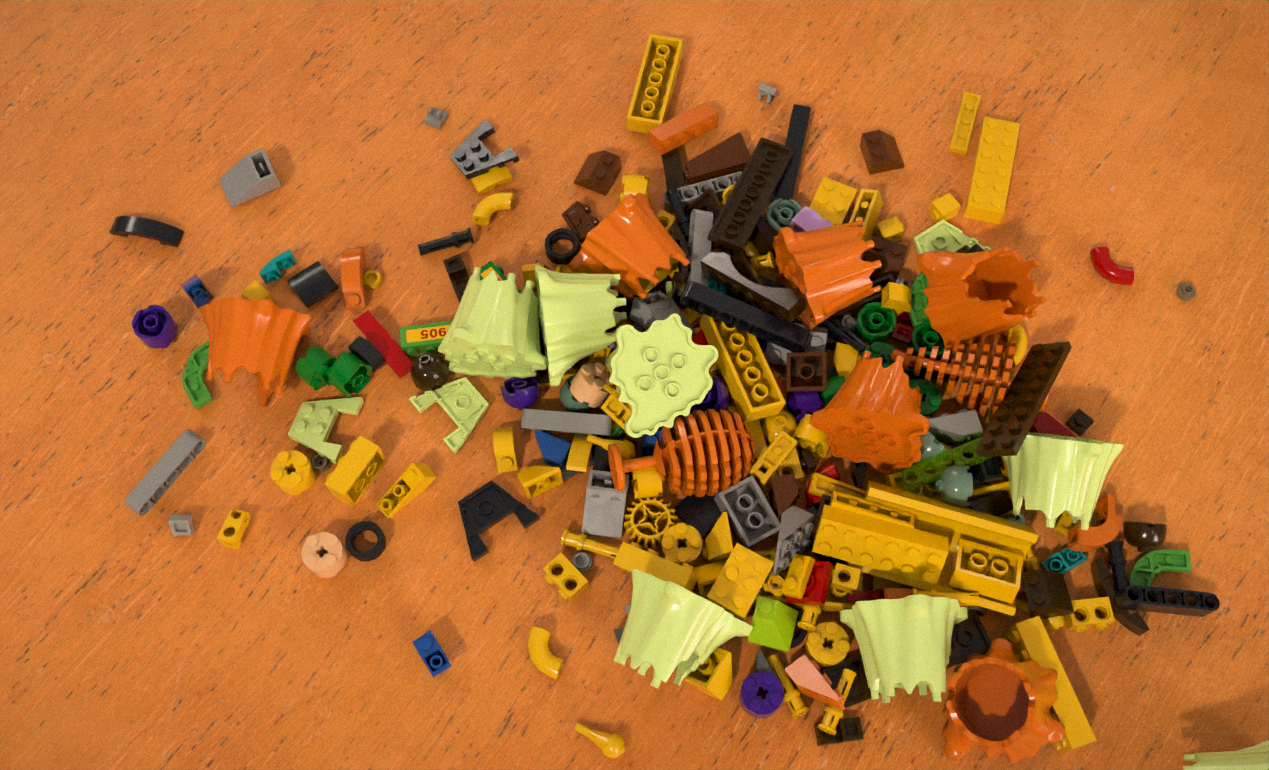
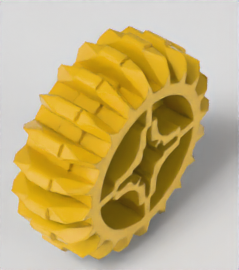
(643, 525)

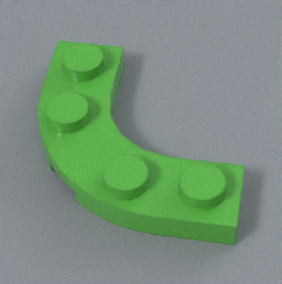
(919, 301)
(194, 377)
(1156, 562)

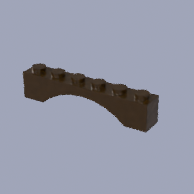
(779, 301)

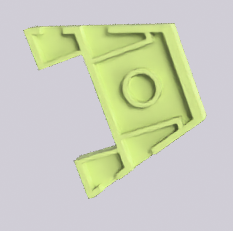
(944, 238)
(460, 403)
(316, 421)

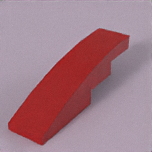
(383, 343)

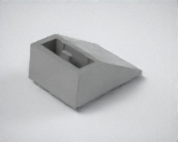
(249, 178)
(655, 307)
(956, 428)
(604, 506)
(793, 536)

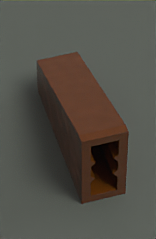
(718, 161)

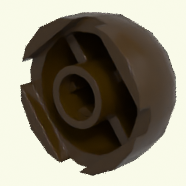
(429, 371)
(1144, 535)

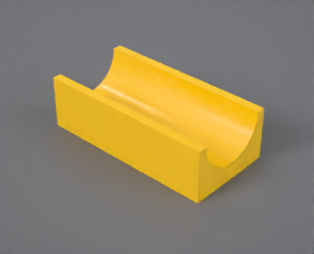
(955, 523)

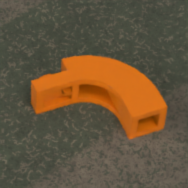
(352, 268)
(1106, 529)

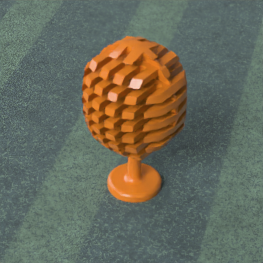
(696, 455)

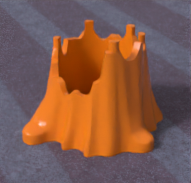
(629, 244)
(825, 268)
(978, 294)
(254, 337)
(875, 417)
(1000, 706)

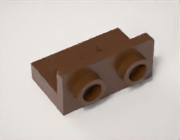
(580, 219)

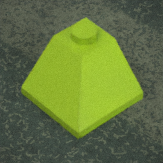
(773, 624)

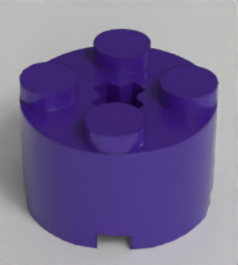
(155, 326)
(718, 397)
(803, 403)
(766, 683)

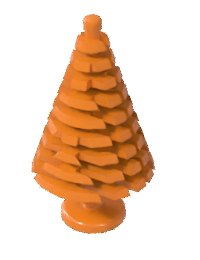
(989, 379)

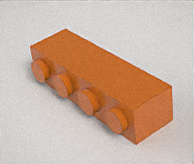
(683, 128)

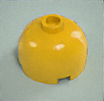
(774, 424)

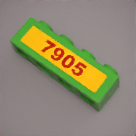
(423, 338)

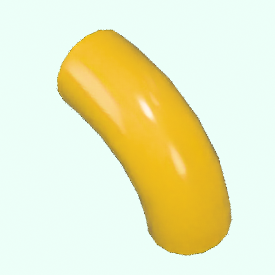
(490, 205)
(1017, 333)
(540, 653)

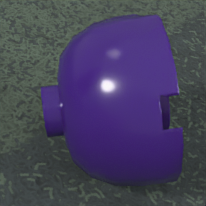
(520, 392)

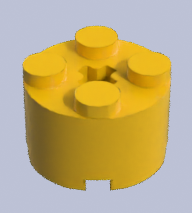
(634, 184)
(811, 438)
(292, 472)
(646, 483)
(682, 535)
(830, 634)

